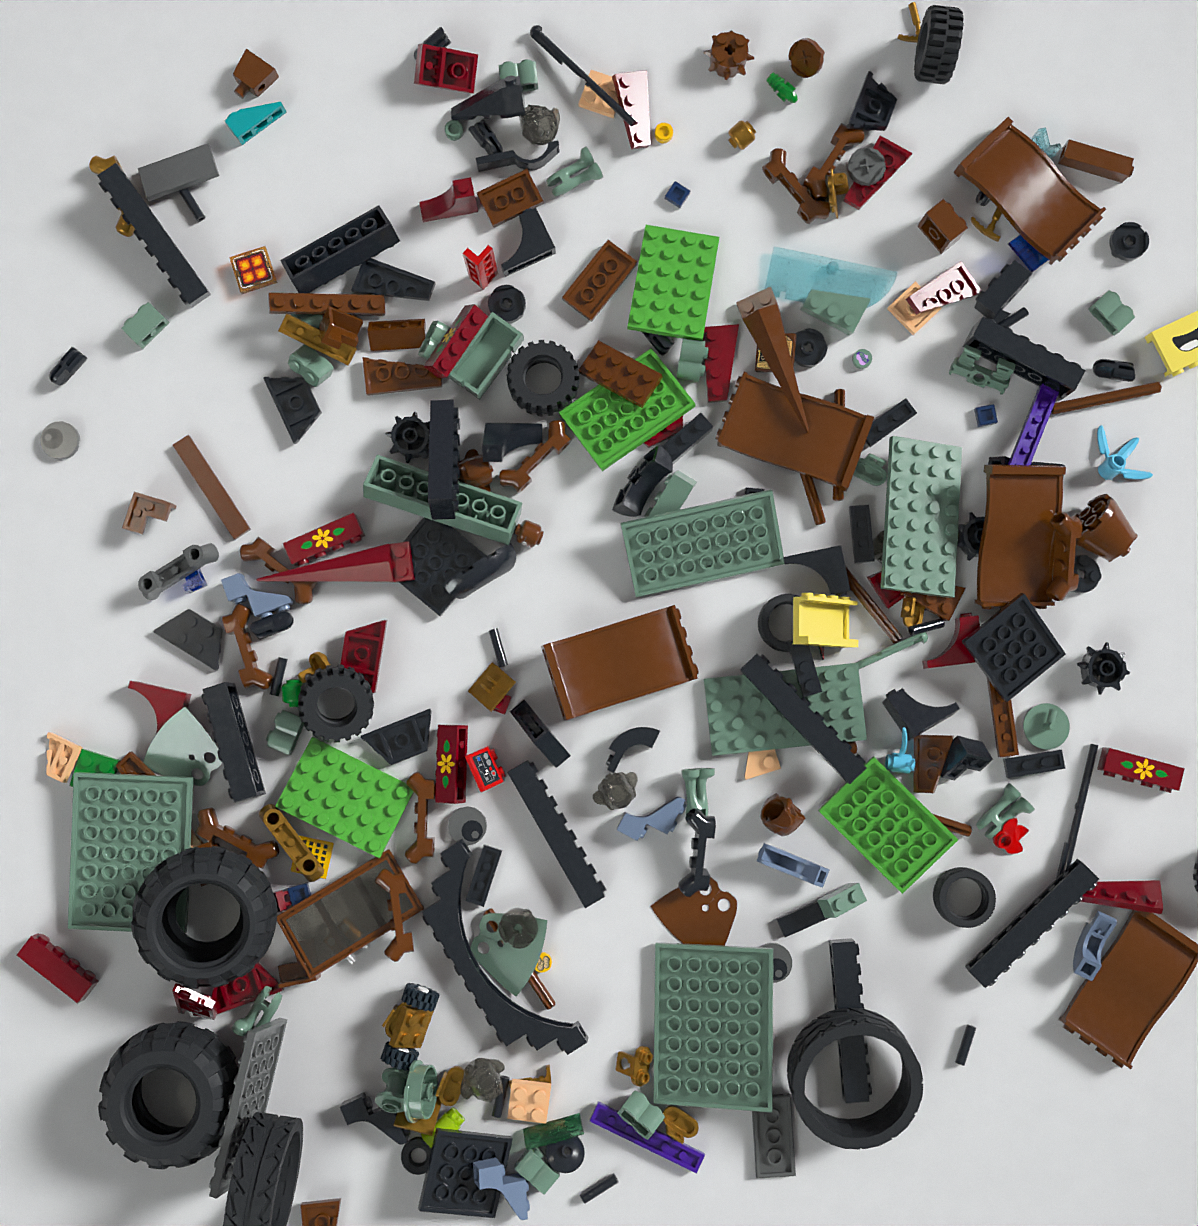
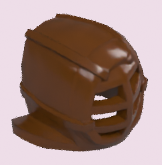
(475, 471)
(781, 815)

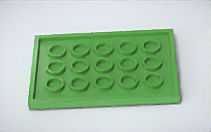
(673, 283)
(614, 426)
(345, 797)
(888, 825)

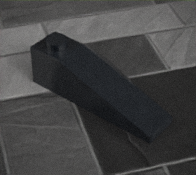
(501, 98)

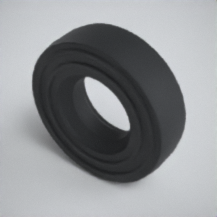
(406, 1159)

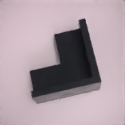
(965, 755)

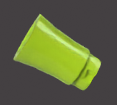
(449, 1120)

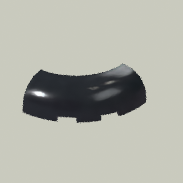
(642, 482)
(482, 572)

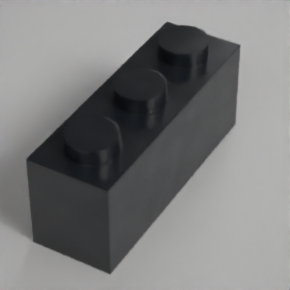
(1002, 289)
(688, 437)

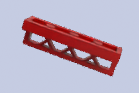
(481, 268)

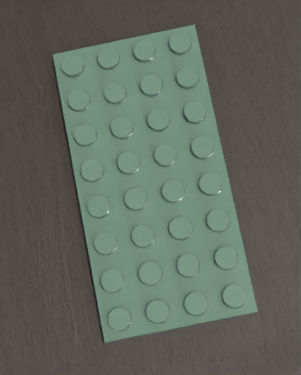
(921, 517)
(703, 543)
(747, 722)

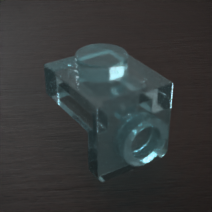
(1042, 140)

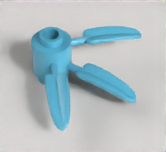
(1116, 463)
(900, 761)

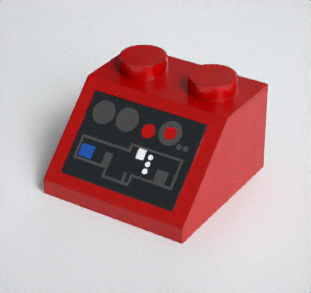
(485, 768)

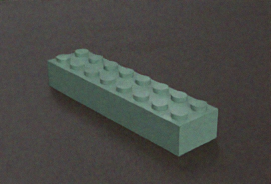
(407, 490)

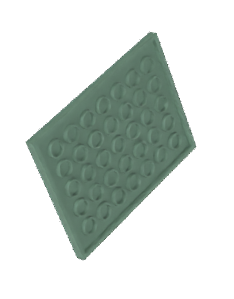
(117, 838)
(713, 1026)

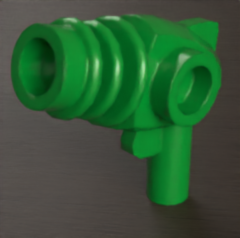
(786, 91)

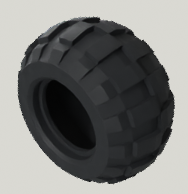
(194, 961)
(201, 1060)

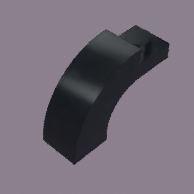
(627, 739)

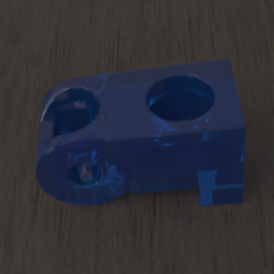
(194, 581)

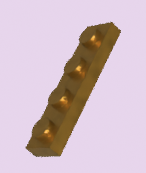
(310, 336)

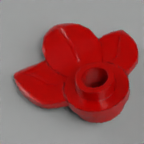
(1011, 834)

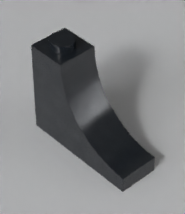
(534, 245)
(505, 437)
(827, 563)
(913, 714)
(540, 734)

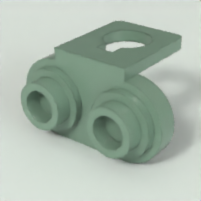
(871, 470)

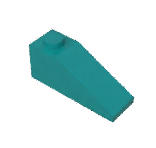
(252, 120)

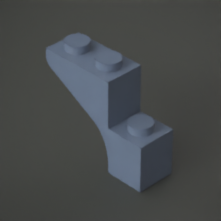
(261, 602)
(661, 819)
(792, 865)
(491, 1174)

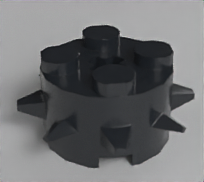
(405, 428)
(968, 536)
(1092, 668)

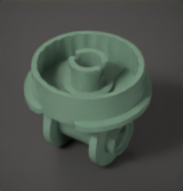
(409, 1091)

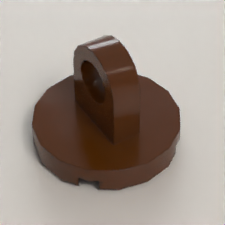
(806, 57)

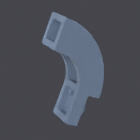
(1090, 945)

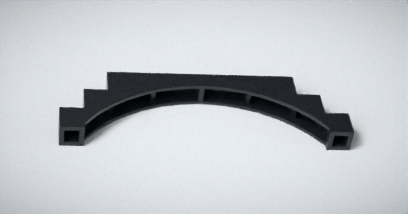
(506, 1016)

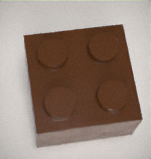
(942, 226)

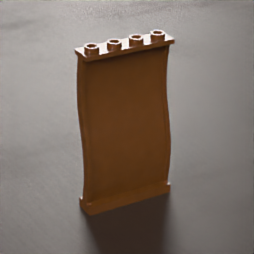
(1030, 191)
(769, 430)
(1018, 534)
(619, 662)
(1132, 988)

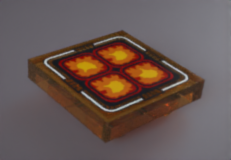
(253, 270)

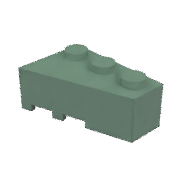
(836, 309)
(674, 495)

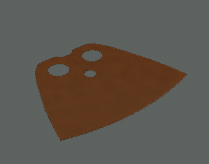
(691, 924)

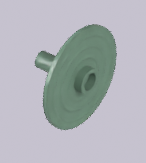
(1046, 726)

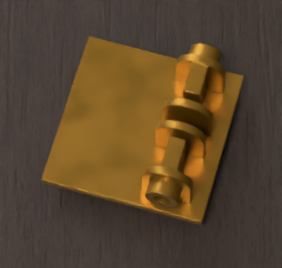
(837, 185)

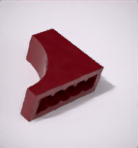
(454, 202)
(956, 651)
(163, 700)

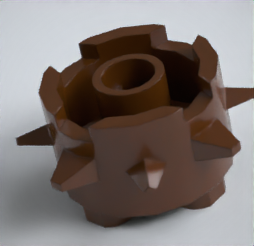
(728, 54)

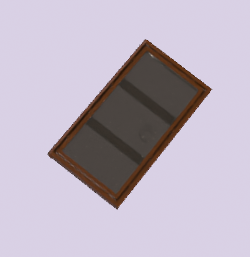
(344, 916)

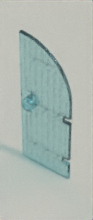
(801, 272)

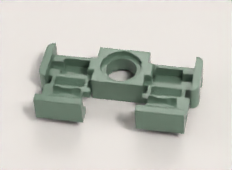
(993, 379)

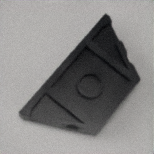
(872, 106)
(295, 404)
(194, 636)
(402, 738)

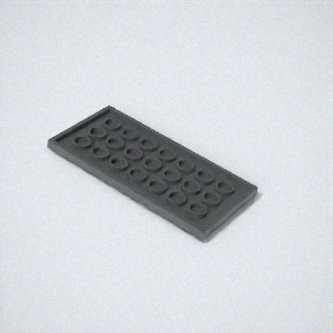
(250, 1096)

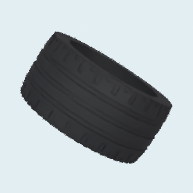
(763, 618)
(987, 902)

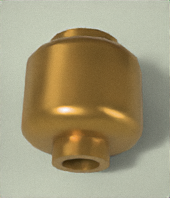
(741, 135)

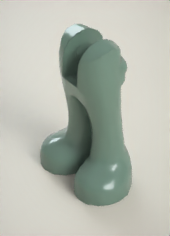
(585, 160)
(695, 784)
(1020, 806)
(245, 1024)

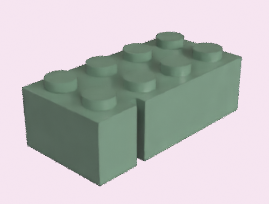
(486, 355)

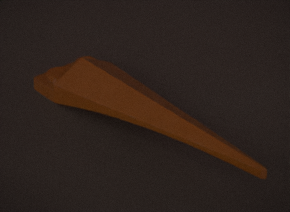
(766, 327)

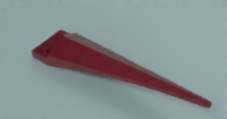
(377, 564)

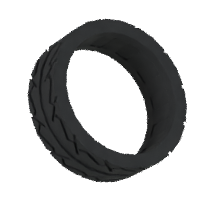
(874, 1128)
(265, 1172)

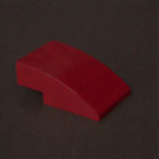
(445, 68)

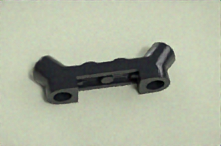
(699, 876)

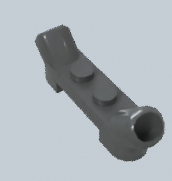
(192, 559)

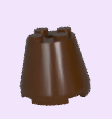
(1105, 529)

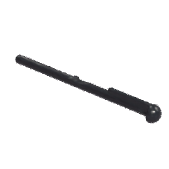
(561, 57)
(1068, 848)

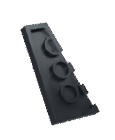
(386, 280)

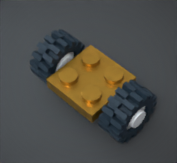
(410, 1026)

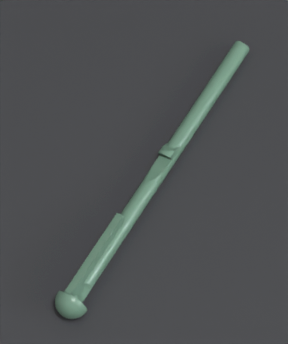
(922, 637)

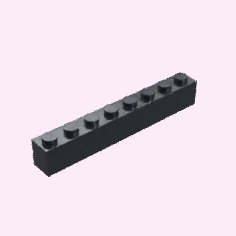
(153, 234)
(803, 719)
(557, 834)
(1032, 923)
(847, 995)

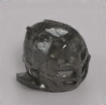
(536, 121)
(616, 790)
(485, 1081)

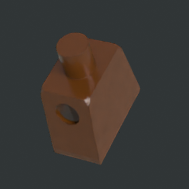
(253, 75)

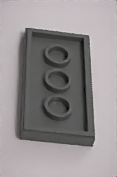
(178, 172)
(774, 1139)

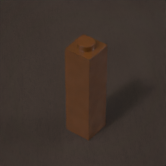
(1096, 161)

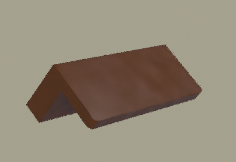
(396, 334)

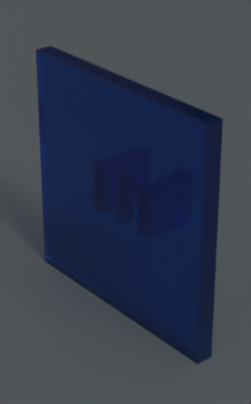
(1027, 253)

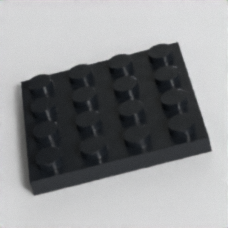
(437, 556)
(1013, 647)
(450, 1173)

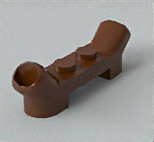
(815, 179)
(809, 208)
(556, 441)
(262, 551)
(1064, 578)
(251, 674)
(210, 829)
(424, 845)
(402, 942)

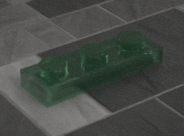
(553, 1131)

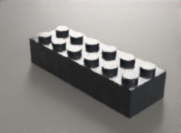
(340, 250)
(1031, 359)
(443, 459)
(233, 741)

